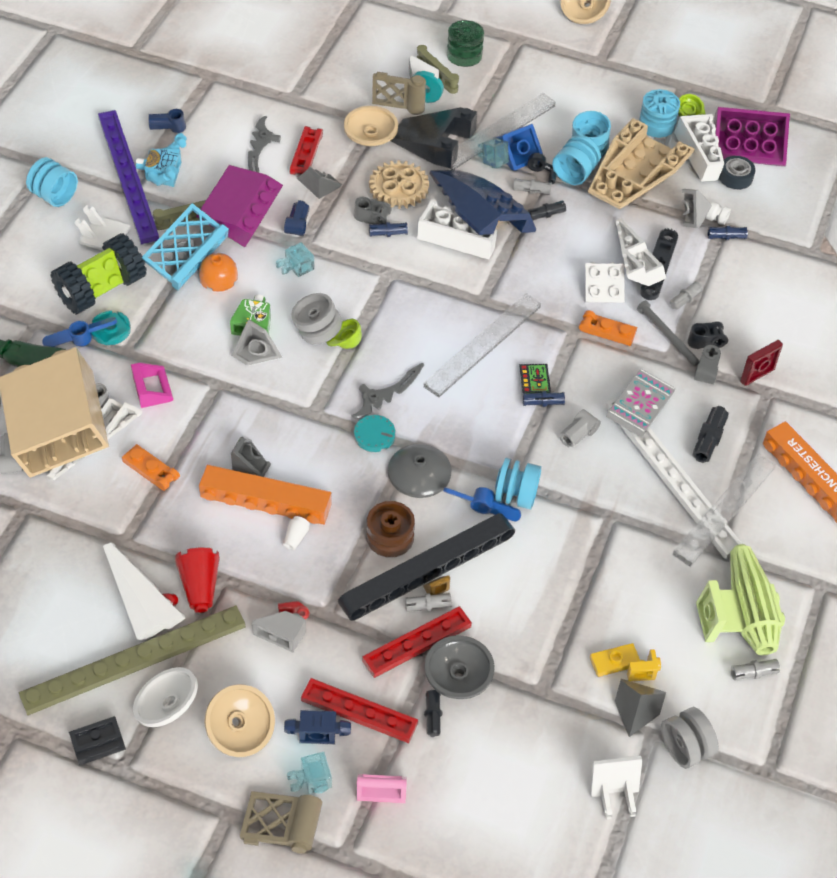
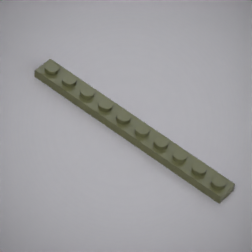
(131, 660)

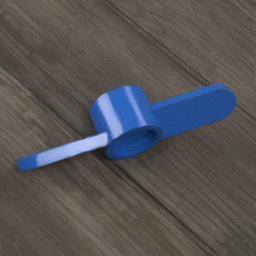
(75, 328)
(484, 503)

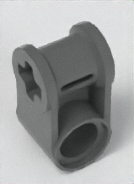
(370, 211)
(708, 365)

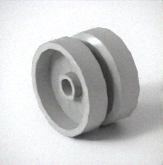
(316, 318)
(689, 737)

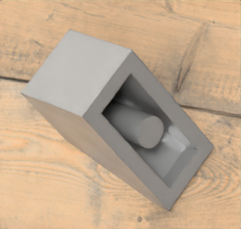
(281, 629)

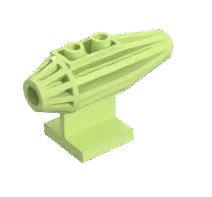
(746, 608)

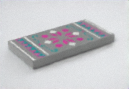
(640, 402)

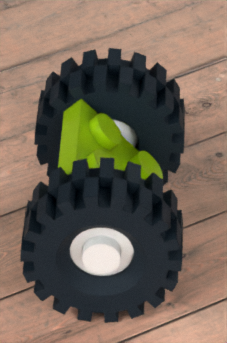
(83, 283)

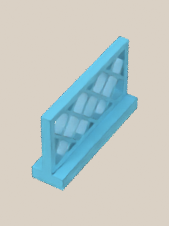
(192, 264)

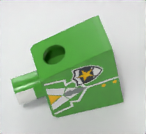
(254, 310)

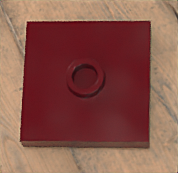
(761, 362)

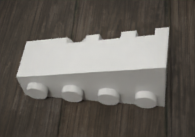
(700, 134)
(449, 230)

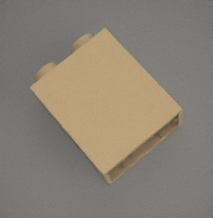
(52, 412)

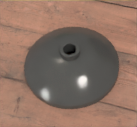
(416, 478)
(460, 656)

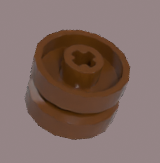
(390, 529)

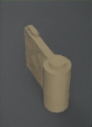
(413, 90)
(300, 825)

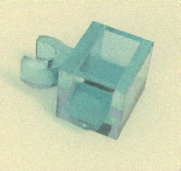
(494, 152)
(297, 259)
(314, 773)

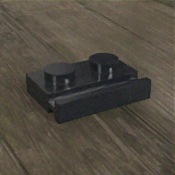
(97, 740)

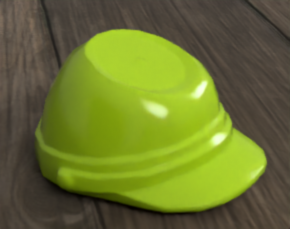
(691, 105)
(348, 336)

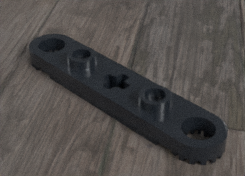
(663, 253)

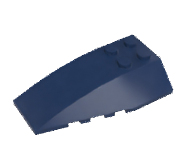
(481, 202)

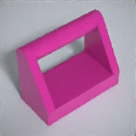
(151, 398)

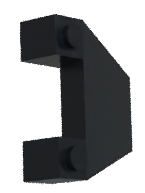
(429, 133)

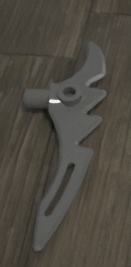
(262, 138)
(375, 397)

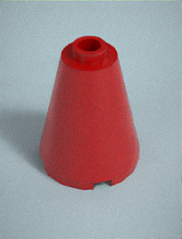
(198, 576)

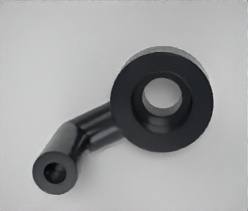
(537, 163)

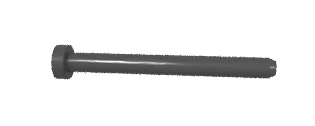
(644, 307)

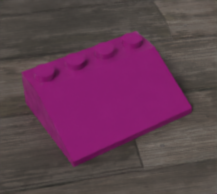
(753, 134)
(241, 201)

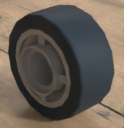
(737, 172)

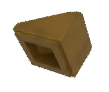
(438, 585)

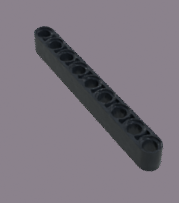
(425, 566)

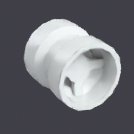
(718, 213)

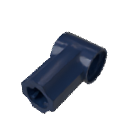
(172, 120)
(296, 222)

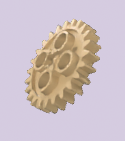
(399, 184)

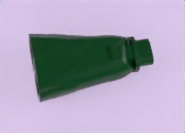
(23, 353)

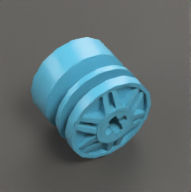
(660, 112)
(595, 127)
(576, 160)
(51, 182)
(518, 483)

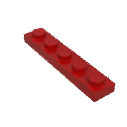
(416, 642)
(360, 710)

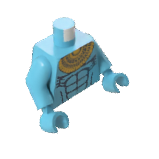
(163, 164)

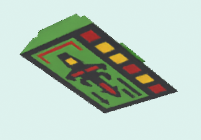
(534, 378)

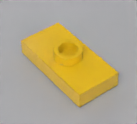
(613, 659)

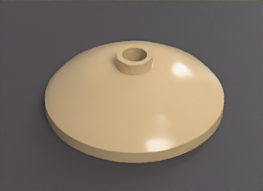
(578, 13)
(371, 125)
(254, 717)

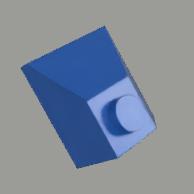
(521, 144)

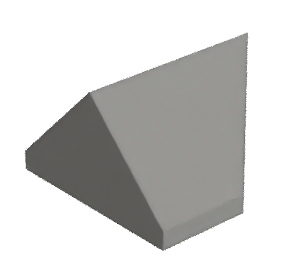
(695, 207)
(255, 345)

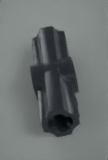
(710, 434)

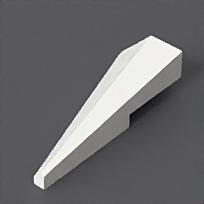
(638, 261)
(115, 418)
(143, 602)

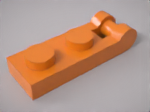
(607, 328)
(150, 467)

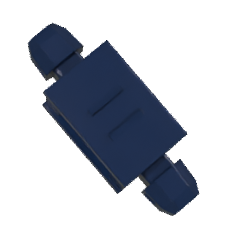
(317, 727)

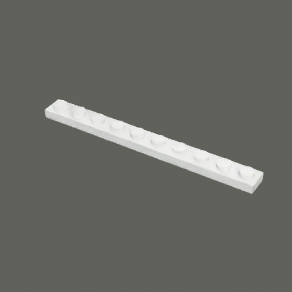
(679, 483)

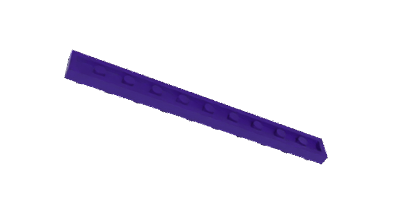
(128, 177)

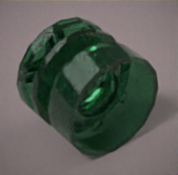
(465, 43)

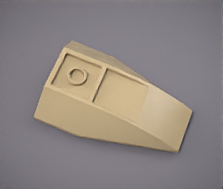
(635, 165)

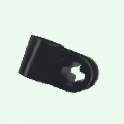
(707, 334)

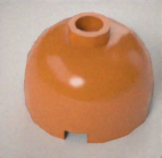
(218, 272)

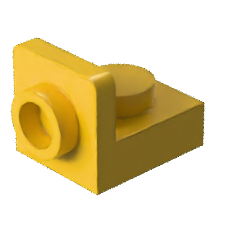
(644, 670)

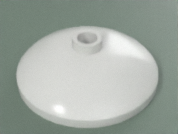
(165, 697)

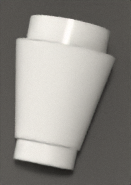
(296, 531)

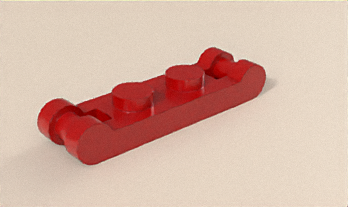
(306, 150)

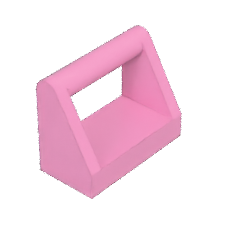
(381, 788)

